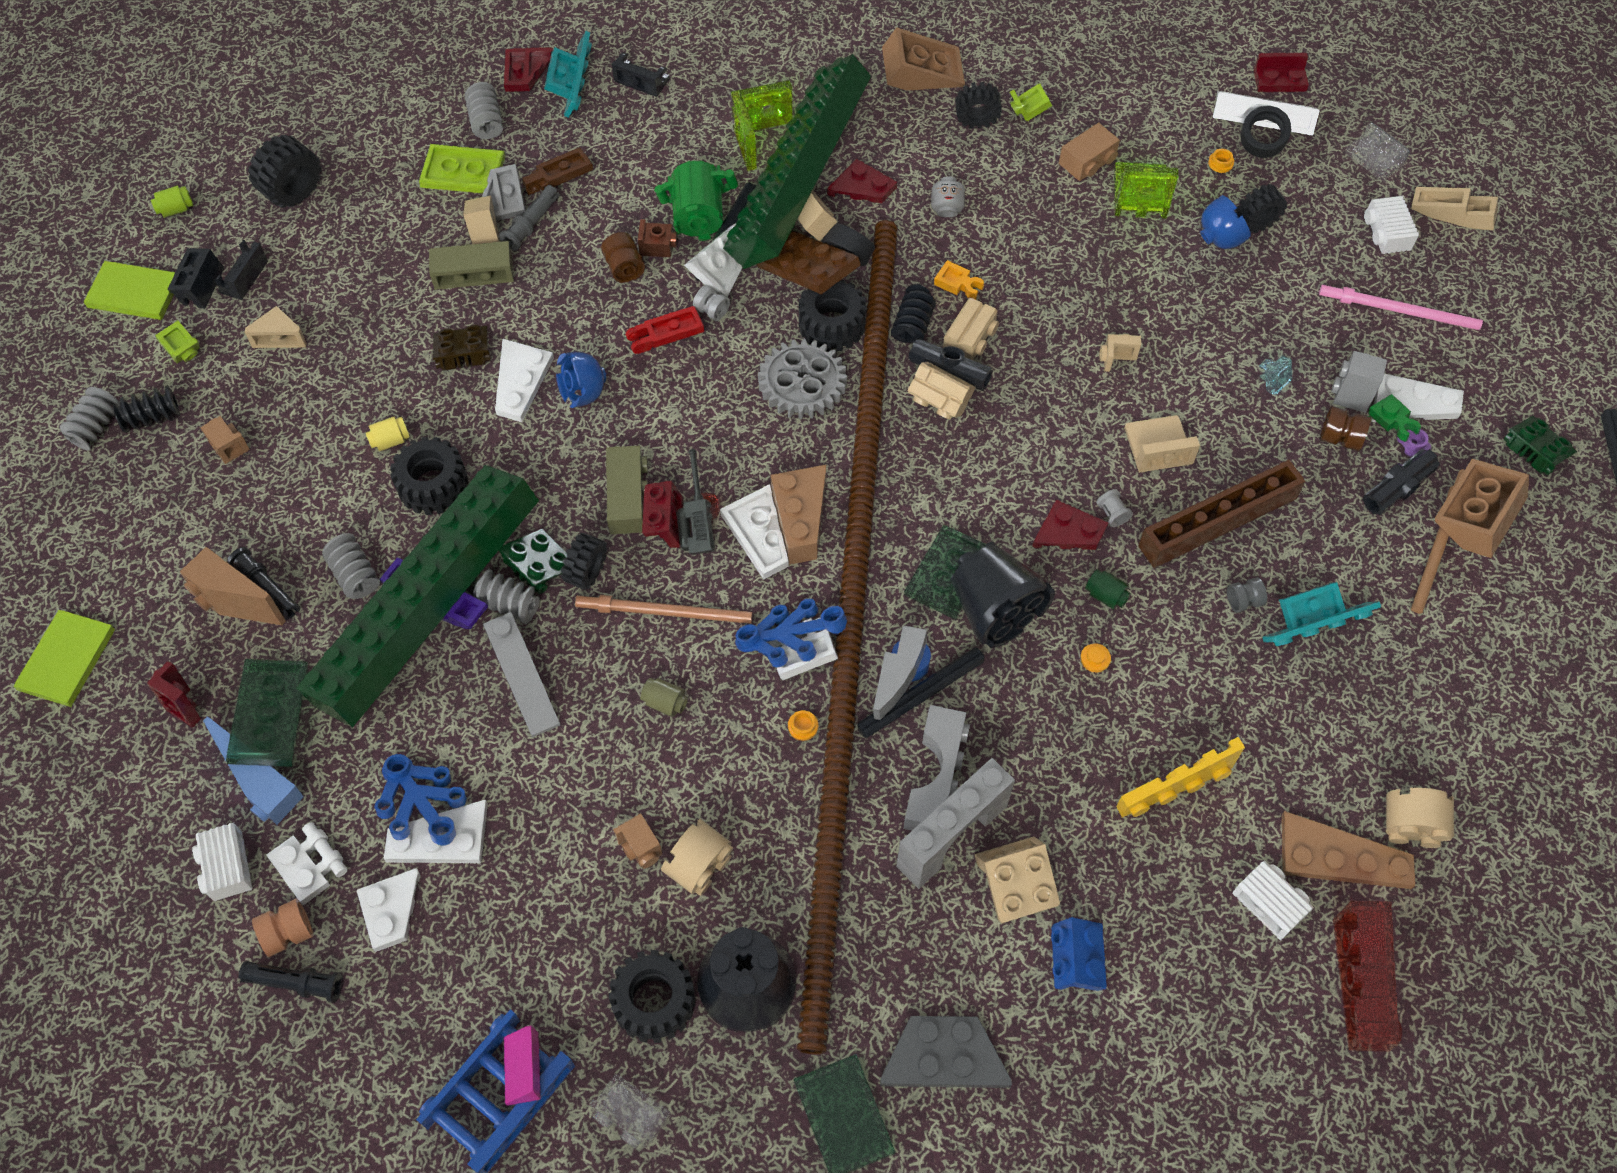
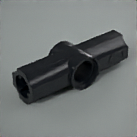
(953, 361)
(1401, 481)

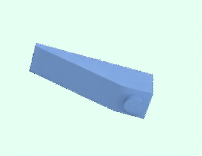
(263, 786)

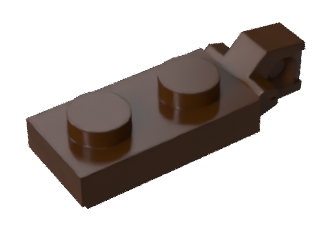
(557, 171)

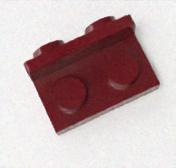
(1281, 72)
(660, 511)
(171, 692)

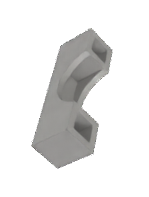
(942, 736)

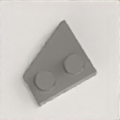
(505, 192)

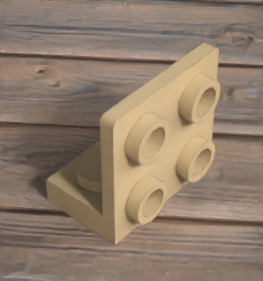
(1160, 443)
(1019, 878)

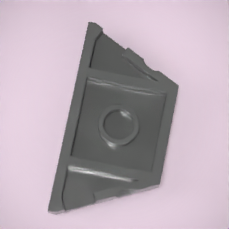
(945, 1054)

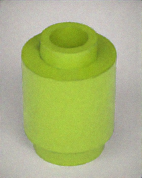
(172, 201)

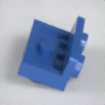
(1078, 954)

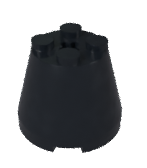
(999, 594)
(746, 981)

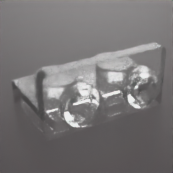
(1378, 152)
(630, 1112)

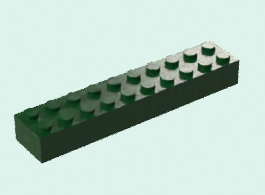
(797, 162)
(417, 595)

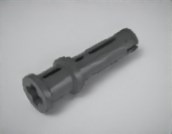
(523, 224)

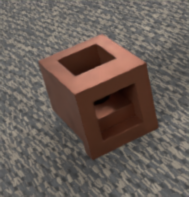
(656, 239)

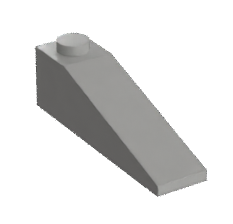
(521, 674)

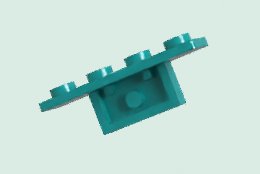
(566, 73)
(1314, 609)

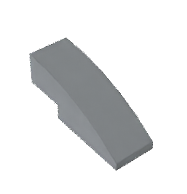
(899, 670)

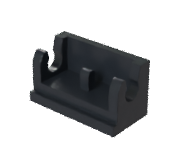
(639, 77)
(243, 271)
(196, 277)

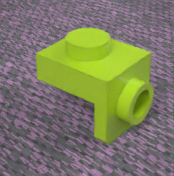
(1031, 102)
(178, 342)

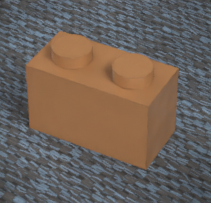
(1089, 152)

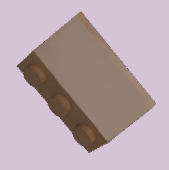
(1483, 506)

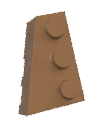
(799, 510)

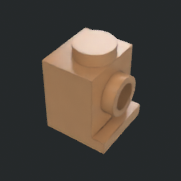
(224, 439)
(638, 841)

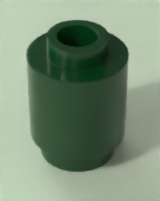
(1108, 589)

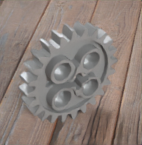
(802, 378)

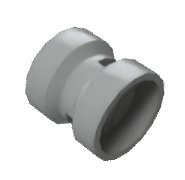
(713, 304)

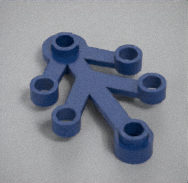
(756, 637)
(418, 796)

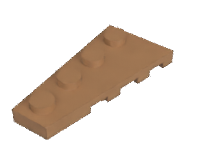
(1336, 855)

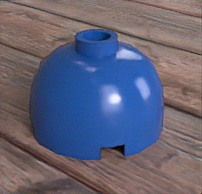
(1223, 225)
(581, 373)

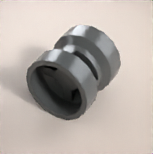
(1249, 594)

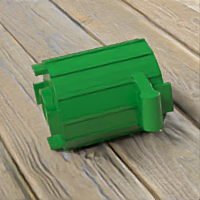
(697, 197)

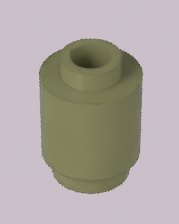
(664, 696)

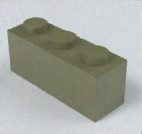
(471, 265)
(625, 488)

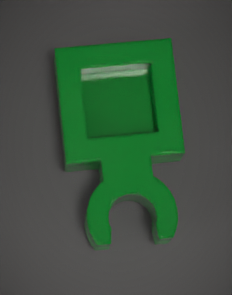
(1393, 414)

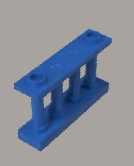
(506, 1124)

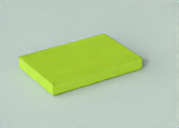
(459, 168)
(131, 290)
(64, 658)

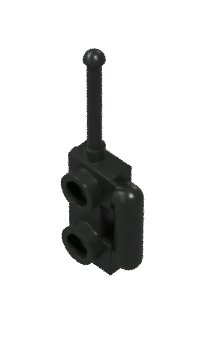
(700, 518)

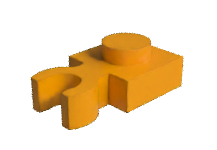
(956, 279)

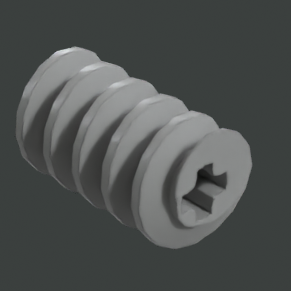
(483, 110)
(87, 416)
(350, 566)
(505, 597)

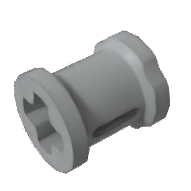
(1114, 508)

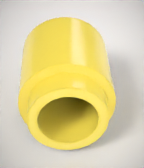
(387, 433)

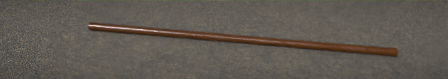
(848, 651)

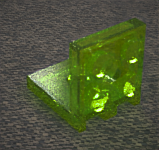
(750, 116)
(1130, 188)

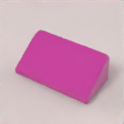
(522, 1066)

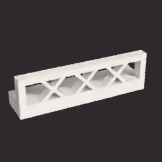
(1237, 106)

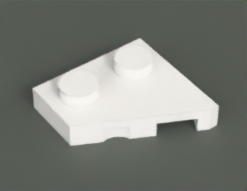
(388, 908)

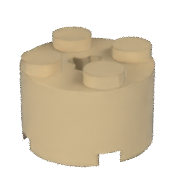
(1420, 816)
(697, 856)

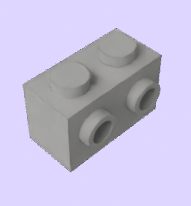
(1358, 381)

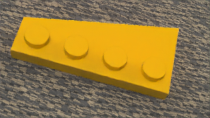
(1181, 779)

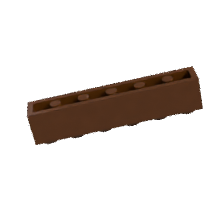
(1221, 513)

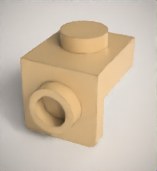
(1119, 347)

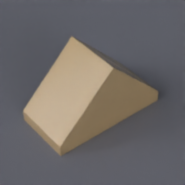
(481, 220)
(275, 331)

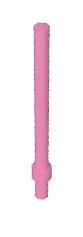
(1348, 295)

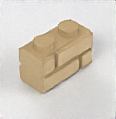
(972, 328)
(940, 390)

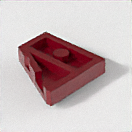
(524, 67)
(863, 183)
(1070, 529)

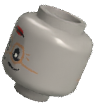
(948, 197)

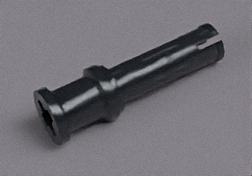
(257, 573)
(305, 982)

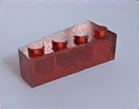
(1368, 975)

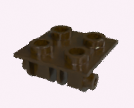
(461, 342)

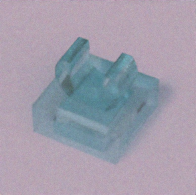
(1276, 374)

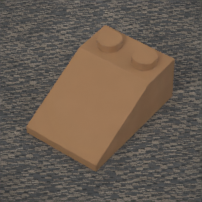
(921, 62)
(227, 590)

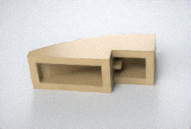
(1456, 206)
(816, 217)

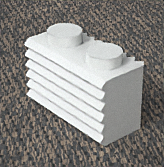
(1391, 224)
(222, 862)
(1273, 899)

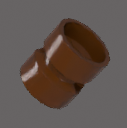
(622, 257)
(1345, 428)

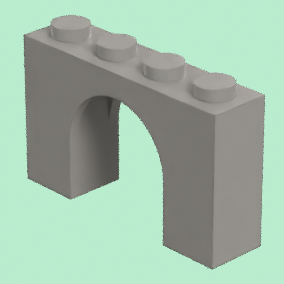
(978, 798)

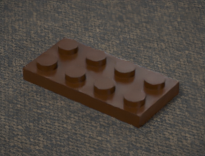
(811, 263)

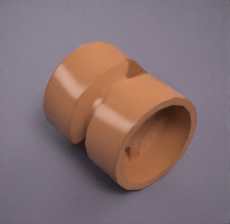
(279, 928)

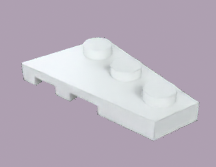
(715, 266)
(519, 378)
(1422, 398)
(758, 531)
(419, 847)

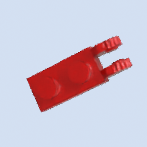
(665, 329)

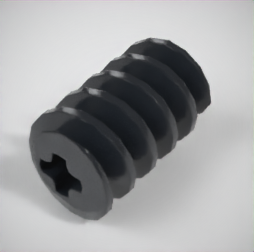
(913, 314)
(146, 409)

